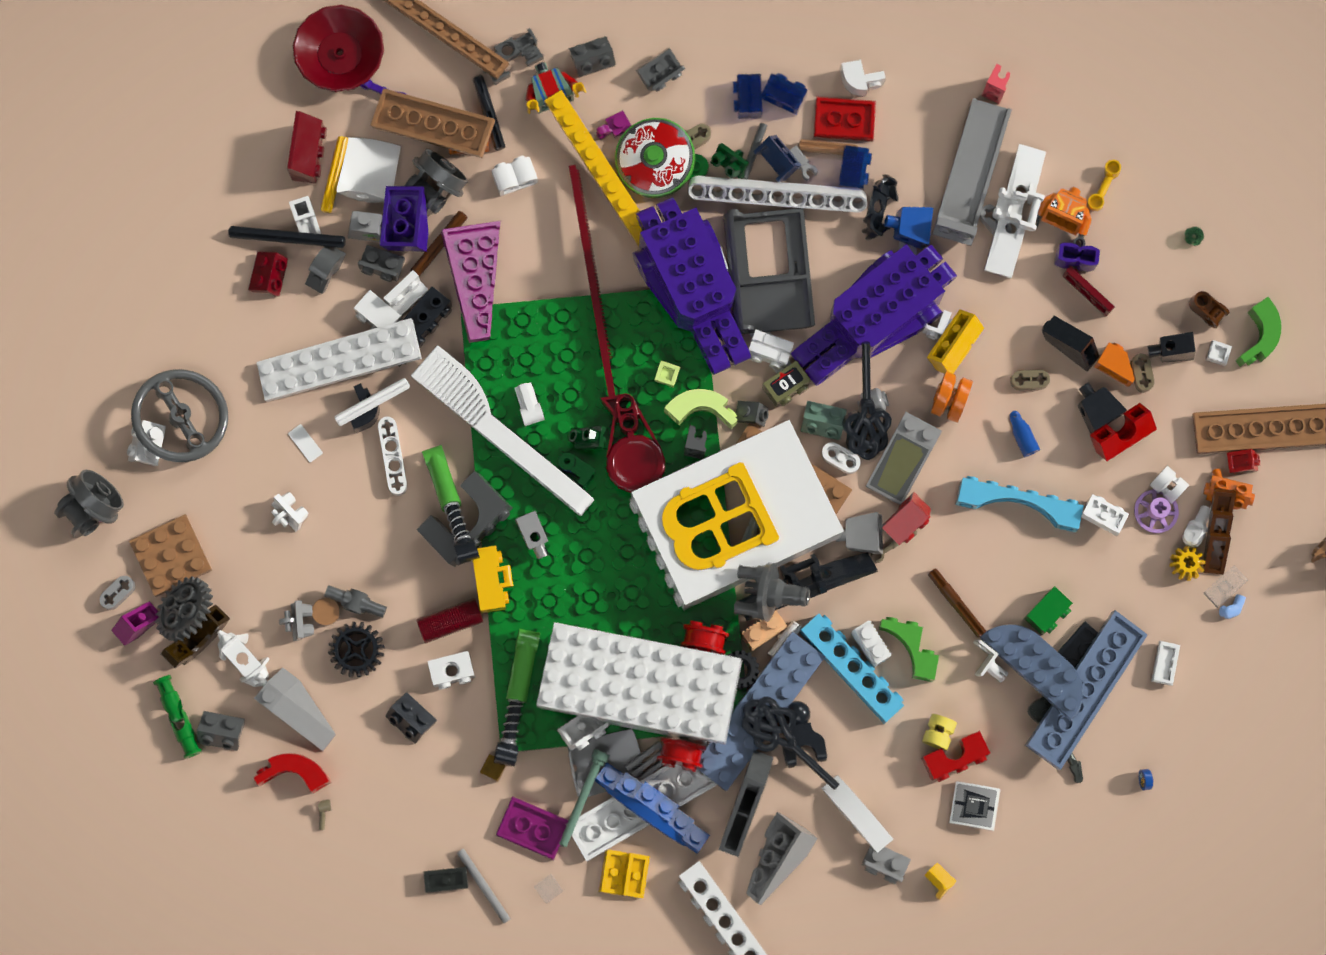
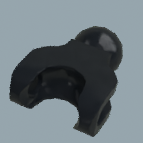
(804, 734)

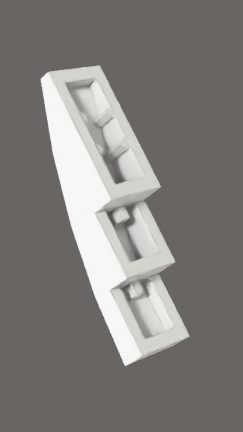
(858, 815)

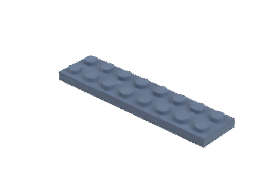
(1099, 672)
(780, 680)

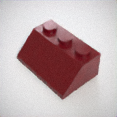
(306, 148)

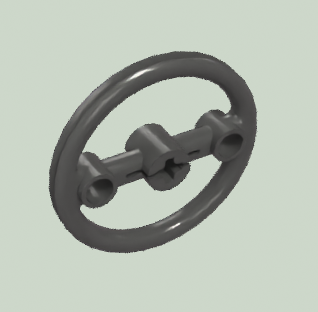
(196, 451)

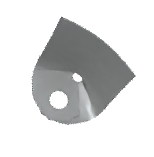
(620, 746)

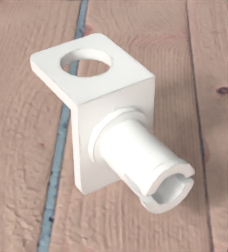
(989, 664)

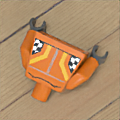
(1067, 212)

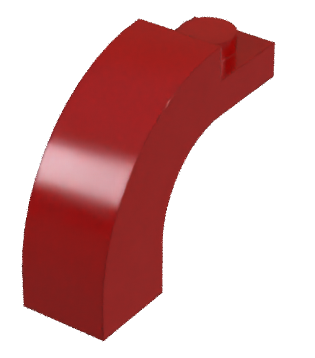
(294, 763)

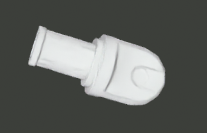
(1197, 528)

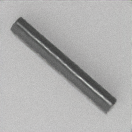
(757, 141)

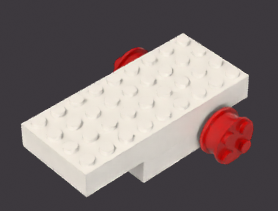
(646, 685)

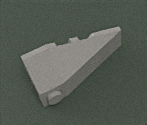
(291, 703)
(784, 850)

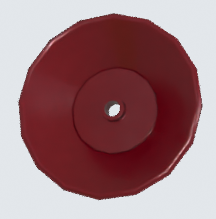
(332, 31)

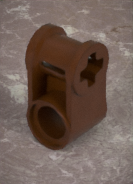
(1209, 310)

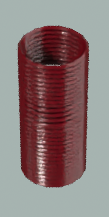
(449, 620)

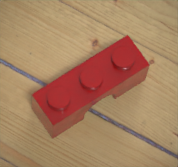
(1137, 425)
(973, 750)

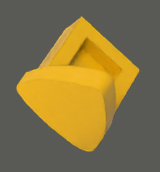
(940, 879)

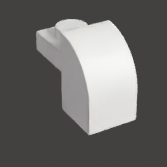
(855, 80)
(304, 215)

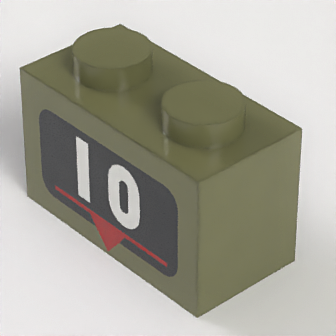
(786, 384)

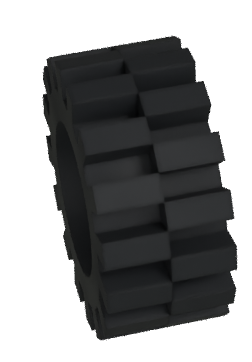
(752, 667)

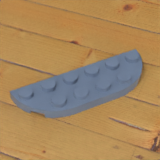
(1038, 665)

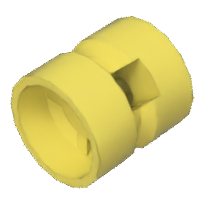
(937, 739)

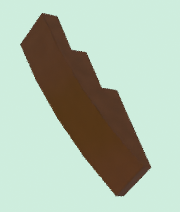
(1219, 530)

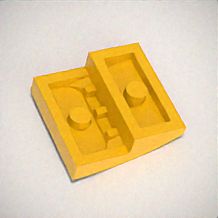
(624, 873)

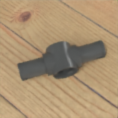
(355, 601)

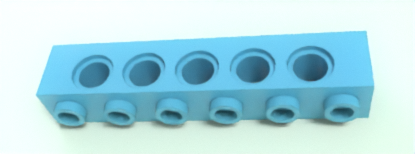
(883, 711)

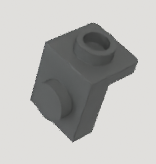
(752, 413)

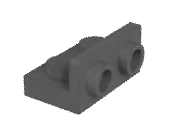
(381, 263)

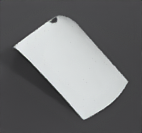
(368, 169)

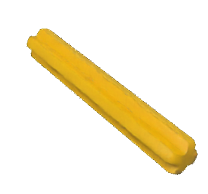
(334, 175)

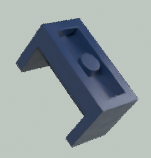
(778, 157)

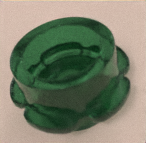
(1194, 231)

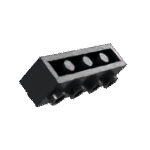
(428, 313)

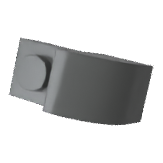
(323, 267)

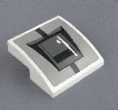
(974, 806)

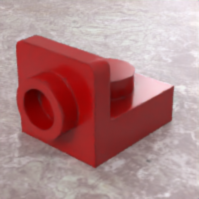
(1243, 461)

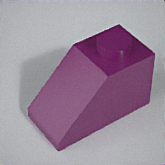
(135, 623)

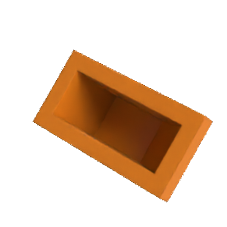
(1116, 364)

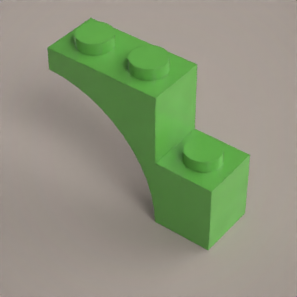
(909, 634)

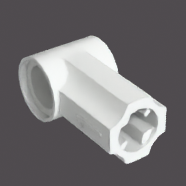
(530, 408)

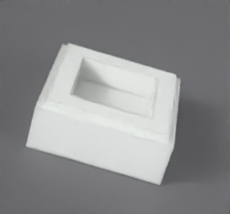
(1218, 353)

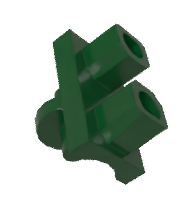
(730, 160)
(588, 437)

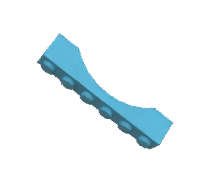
(1062, 514)

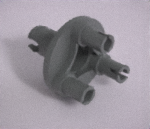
(770, 592)

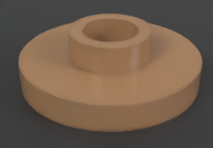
(326, 611)

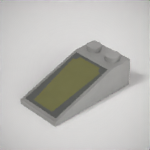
(903, 458)

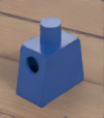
(911, 225)

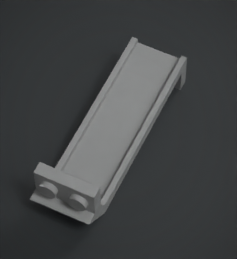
(971, 172)

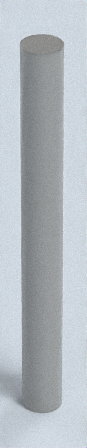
(483, 885)

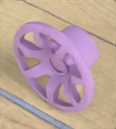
(1157, 510)

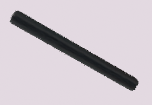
(287, 237)

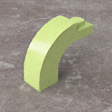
(700, 400)

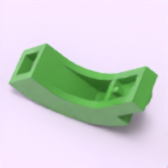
(1269, 327)

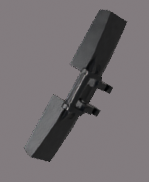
(824, 576)

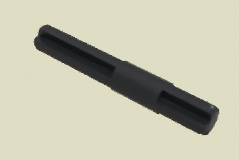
(488, 110)

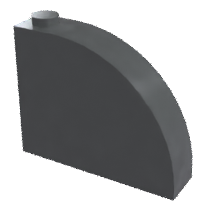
(746, 803)

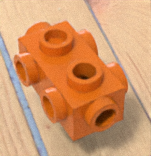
(1243, 490)

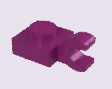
(616, 125)

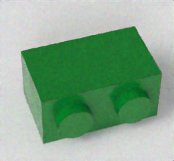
(1048, 611)

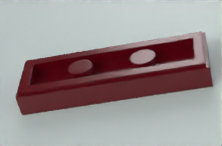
(1088, 291)

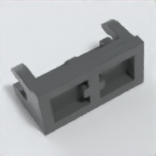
(695, 447)

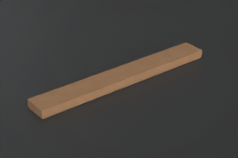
(451, 35)

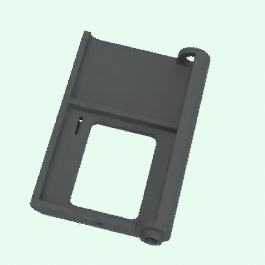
(771, 300)

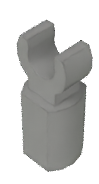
(805, 166)

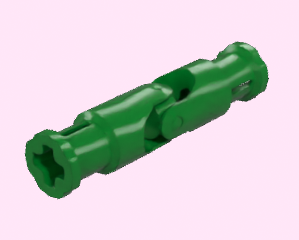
(173, 706)

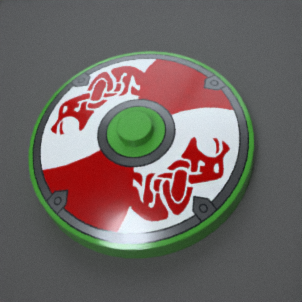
(655, 157)

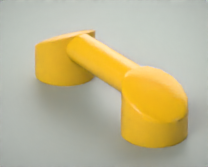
(1111, 171)

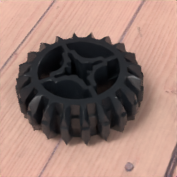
(344, 636)

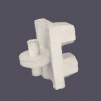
(285, 514)

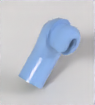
(1234, 609)

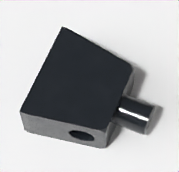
(1182, 346)
(1099, 407)

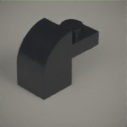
(370, 417)

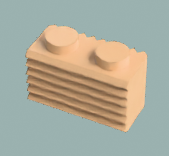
(763, 631)

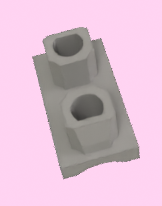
(297, 613)

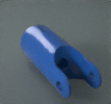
(1023, 435)

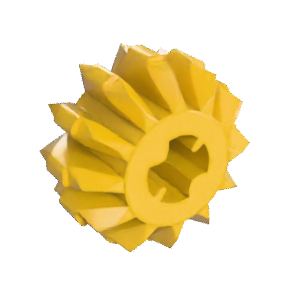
(1194, 562)

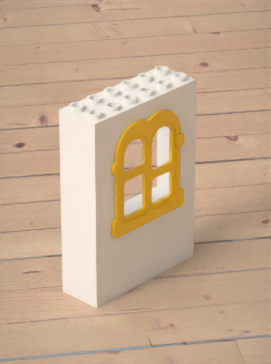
(778, 492)

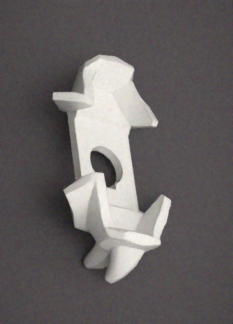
(231, 645)

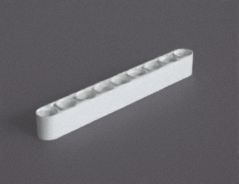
(785, 200)

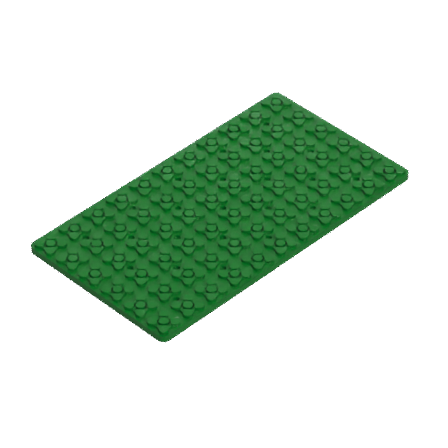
(597, 562)

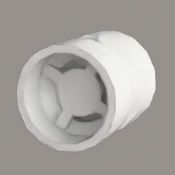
(1164, 479)

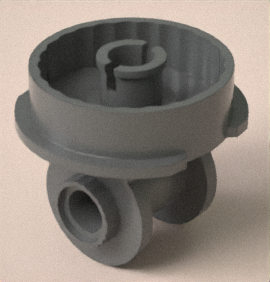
(444, 172)
(89, 501)

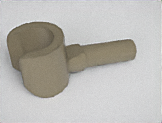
(323, 807)

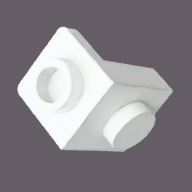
(934, 333)

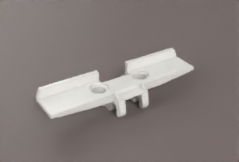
(1009, 208)

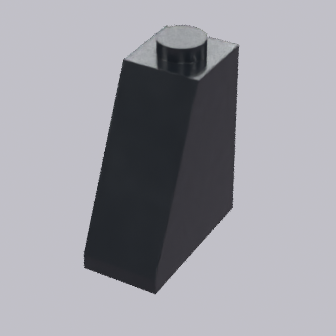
(1071, 342)

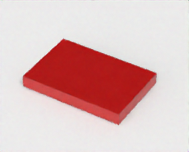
(844, 119)

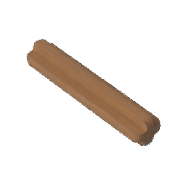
(822, 147)

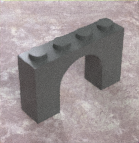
(491, 508)

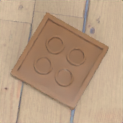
(170, 555)

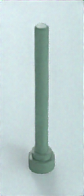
(598, 760)

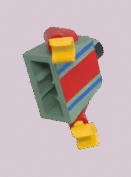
(549, 83)

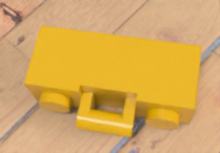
(955, 342)
(487, 580)

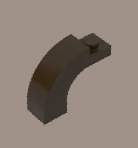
(186, 650)

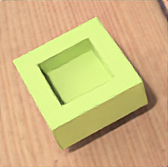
(667, 374)

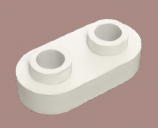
(841, 456)

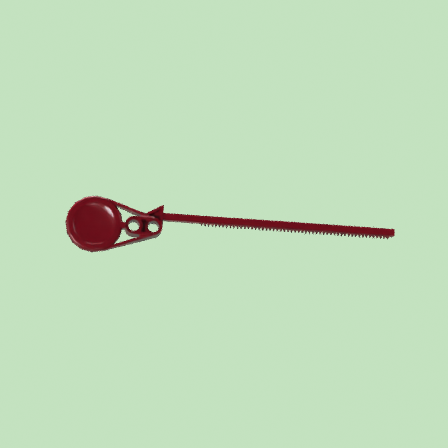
(635, 458)

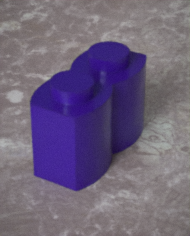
(1082, 258)

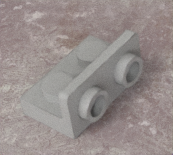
(886, 863)

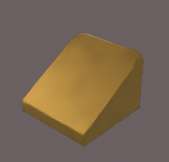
(492, 769)

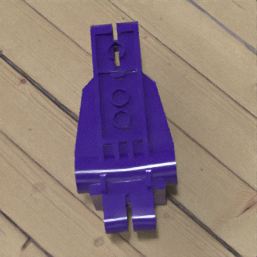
(690, 280)
(882, 307)

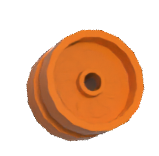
(949, 396)

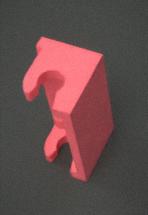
(995, 86)

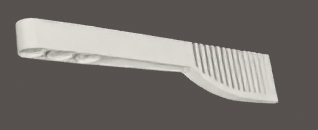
(465, 397)

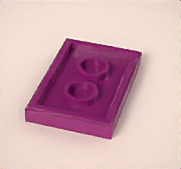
(532, 828)

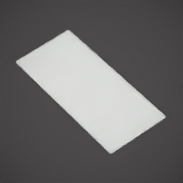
(305, 443)

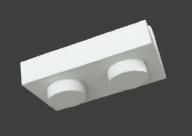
(138, 452)
(580, 730)

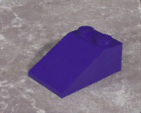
(404, 219)

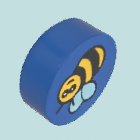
(1145, 779)

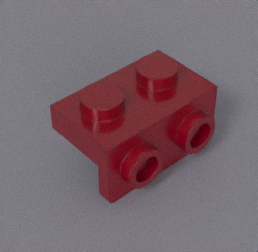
(268, 273)

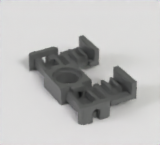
(522, 44)

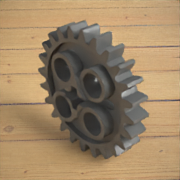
(184, 609)

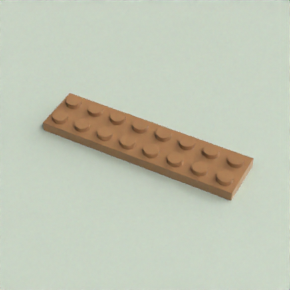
(1260, 428)

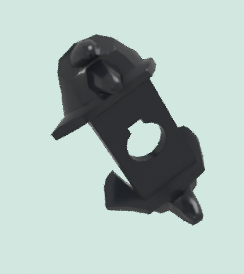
(882, 191)

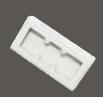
(1165, 663)

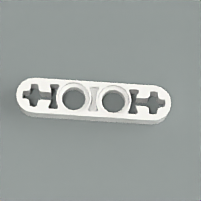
(395, 455)

